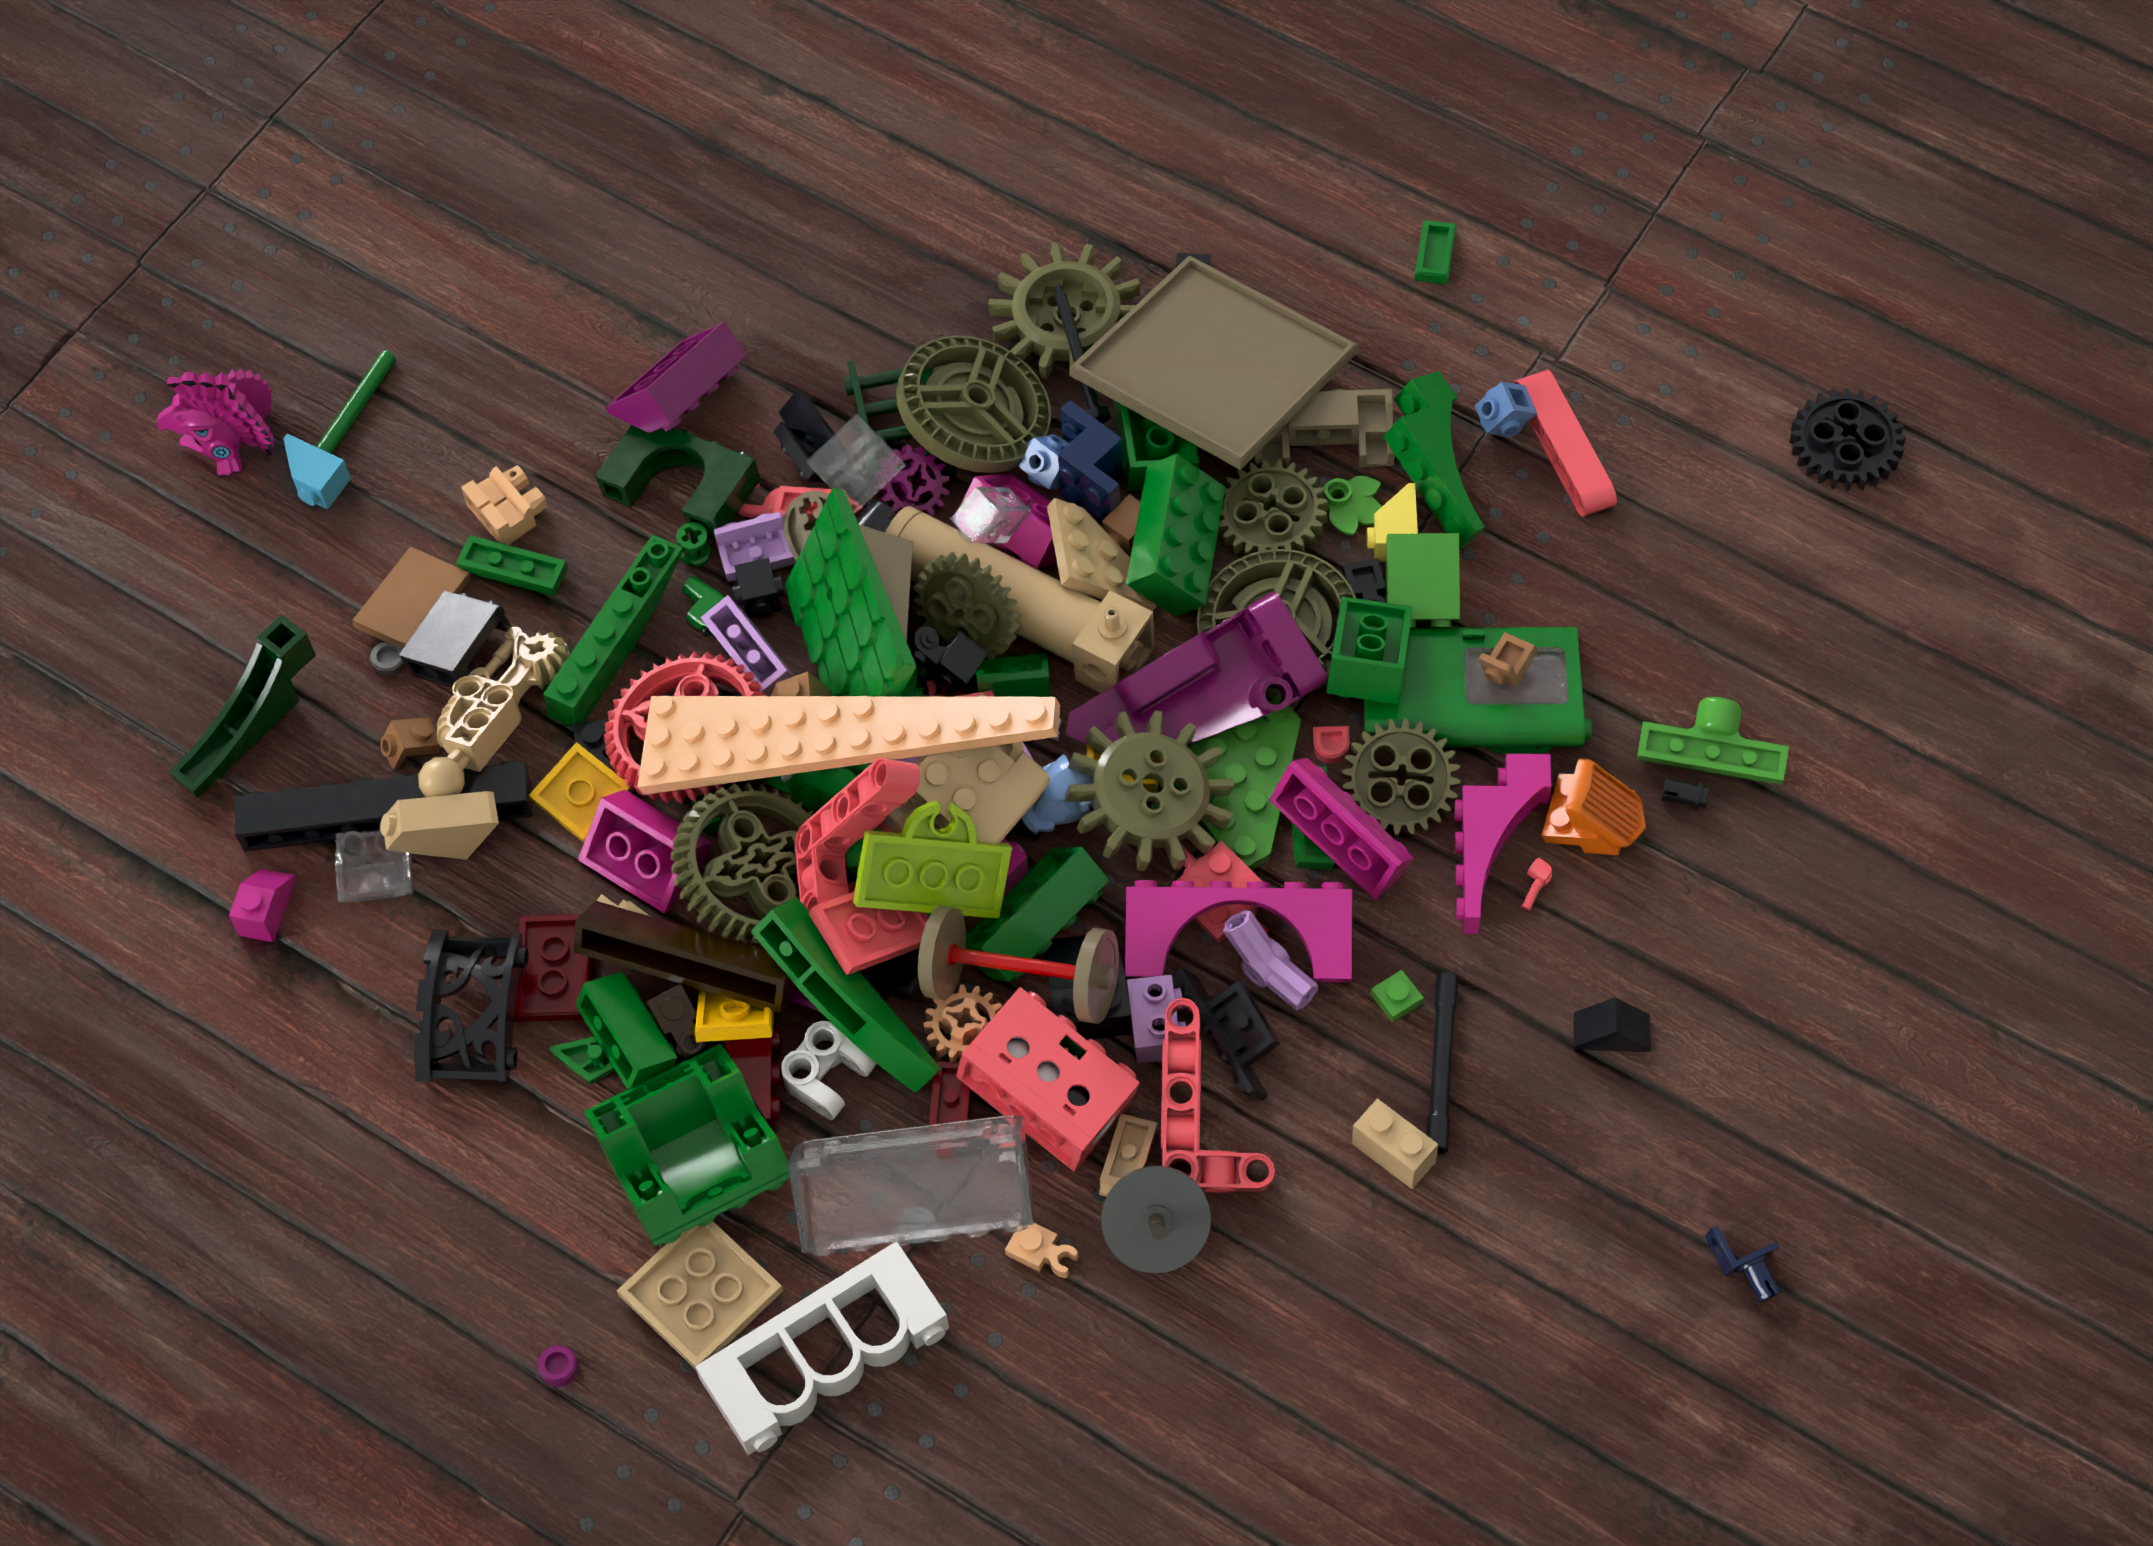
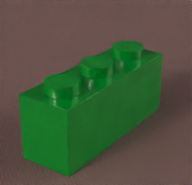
(624, 1029)

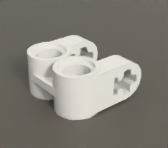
(819, 1062)

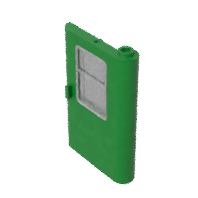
(1450, 693)

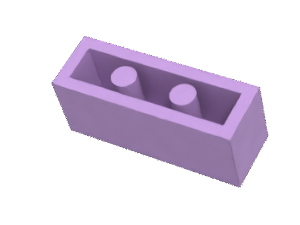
(746, 644)

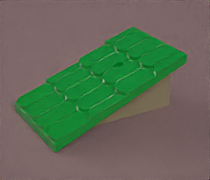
(854, 603)

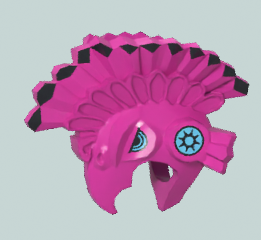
(220, 415)

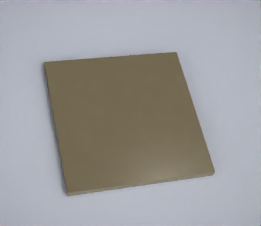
(1214, 361)

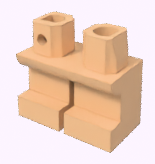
(501, 506)

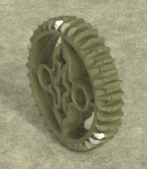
(748, 875)

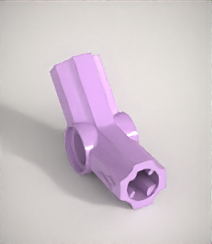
(1268, 962)

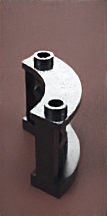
(447, 956)

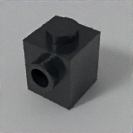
(757, 588)

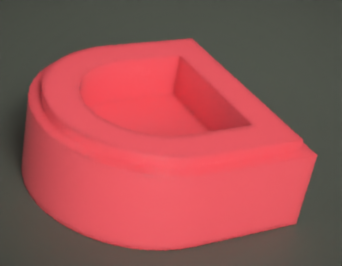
(1331, 743)

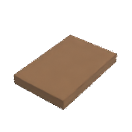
(408, 596)

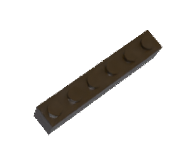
(682, 955)

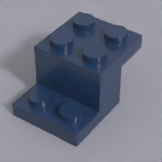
(1089, 463)

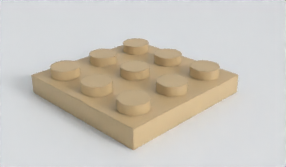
(700, 1292)

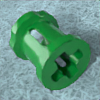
(697, 542)

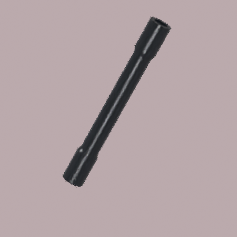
(1445, 1004)

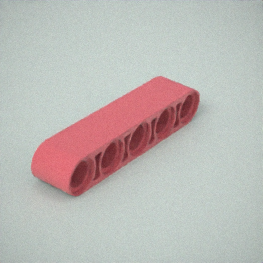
(1568, 446)

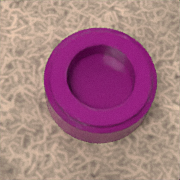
(558, 1365)

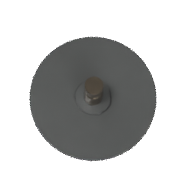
(1156, 1219)

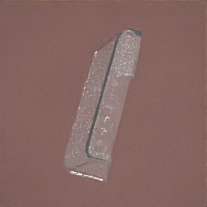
(911, 1184)

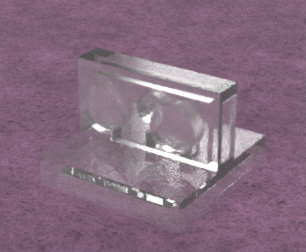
(856, 462)

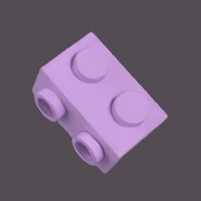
(753, 541)

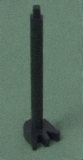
(1099, 412)

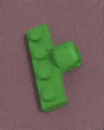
(1714, 745)

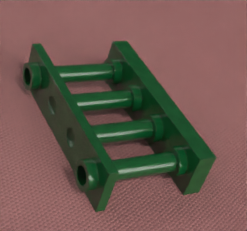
(855, 384)

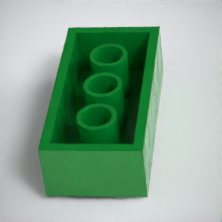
(1175, 535)

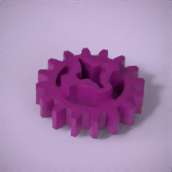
(925, 484)

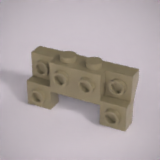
(1338, 419)

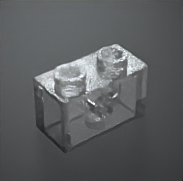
(990, 515)

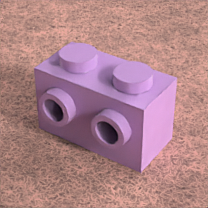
(1148, 1007)

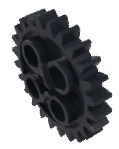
(1847, 439)

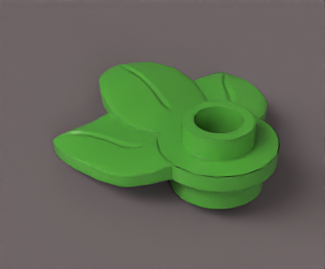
(1355, 506)

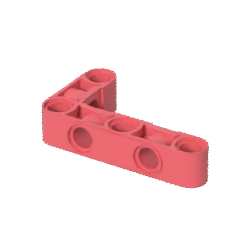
(843, 821)
(1181, 1122)

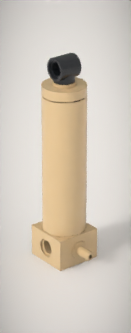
(1100, 638)

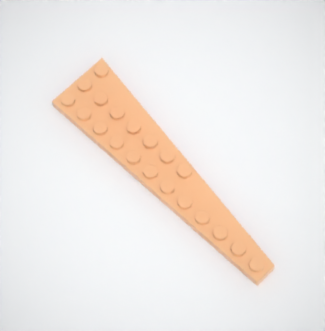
(758, 737)

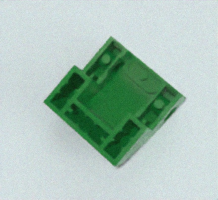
(688, 1145)

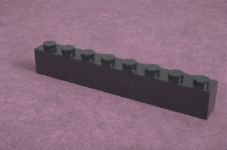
(321, 812)

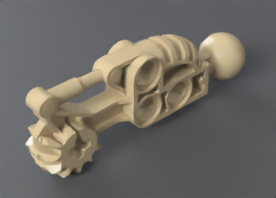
(486, 710)

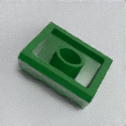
(1015, 676)

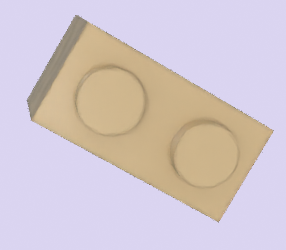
(1394, 1143)

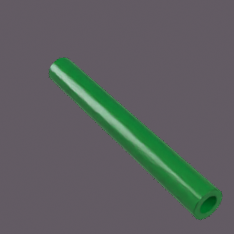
(356, 402)

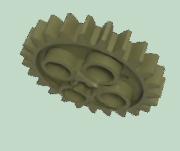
(1272, 509)
(968, 600)
(1403, 745)

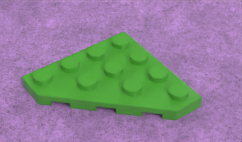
(1256, 760)

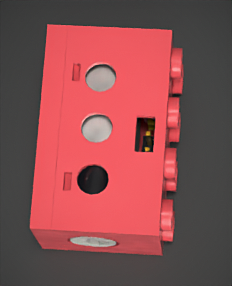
(1050, 1076)

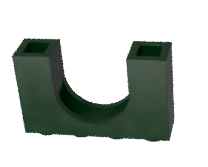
(642, 455)

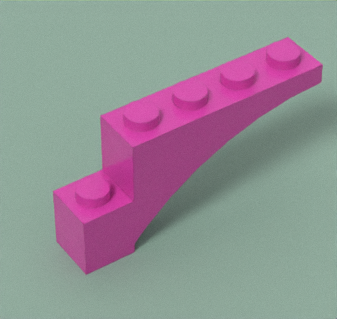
(1487, 822)

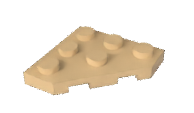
(1088, 556)

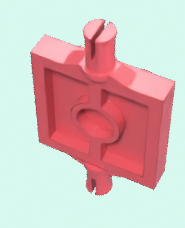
(1219, 865)

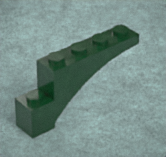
(253, 708)

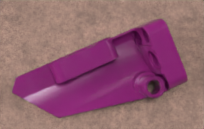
(1212, 678)

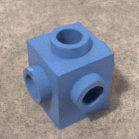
(1505, 409)
(1042, 461)

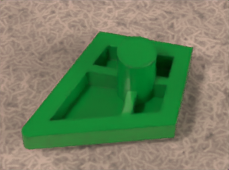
(584, 1058)

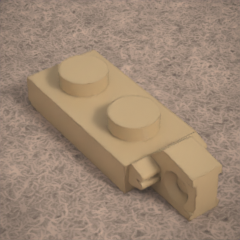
(1128, 1150)

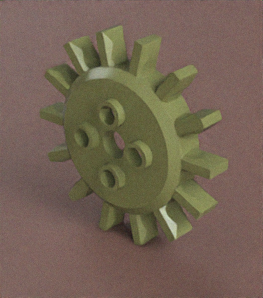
(1032, 296)
(1123, 804)

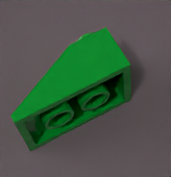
(1369, 650)

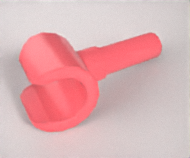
(1542, 874)

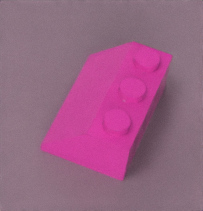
(1034, 536)
(634, 847)

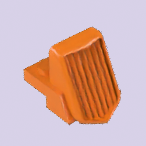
(1593, 811)

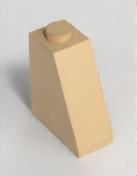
(440, 824)

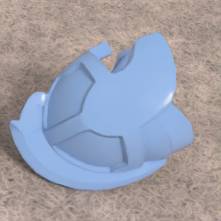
(1052, 806)

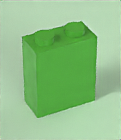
(1424, 575)

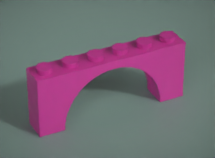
(1317, 916)

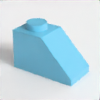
(315, 472)

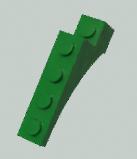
(1426, 452)

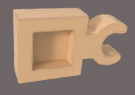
(1037, 1246)

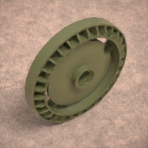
(964, 407)
(1300, 598)

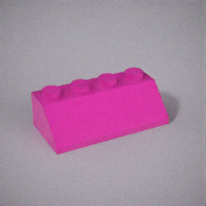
(1340, 827)

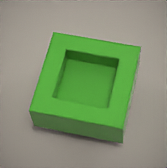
(1397, 996)

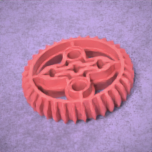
(691, 678)

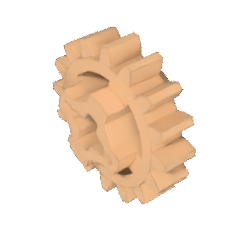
(955, 1013)

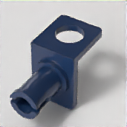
(1752, 1264)

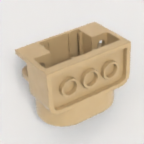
(986, 782)

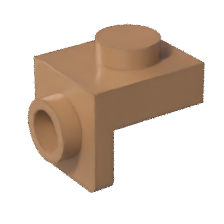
(1508, 660)
(409, 738)

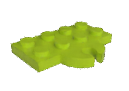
(932, 866)

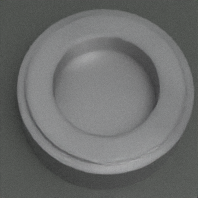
(386, 659)

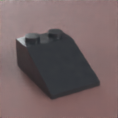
(1118, 1018)

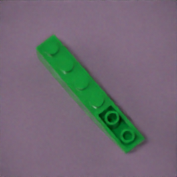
(612, 634)
(842, 998)

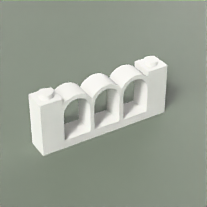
(758, 1421)

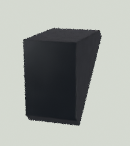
(1612, 1027)

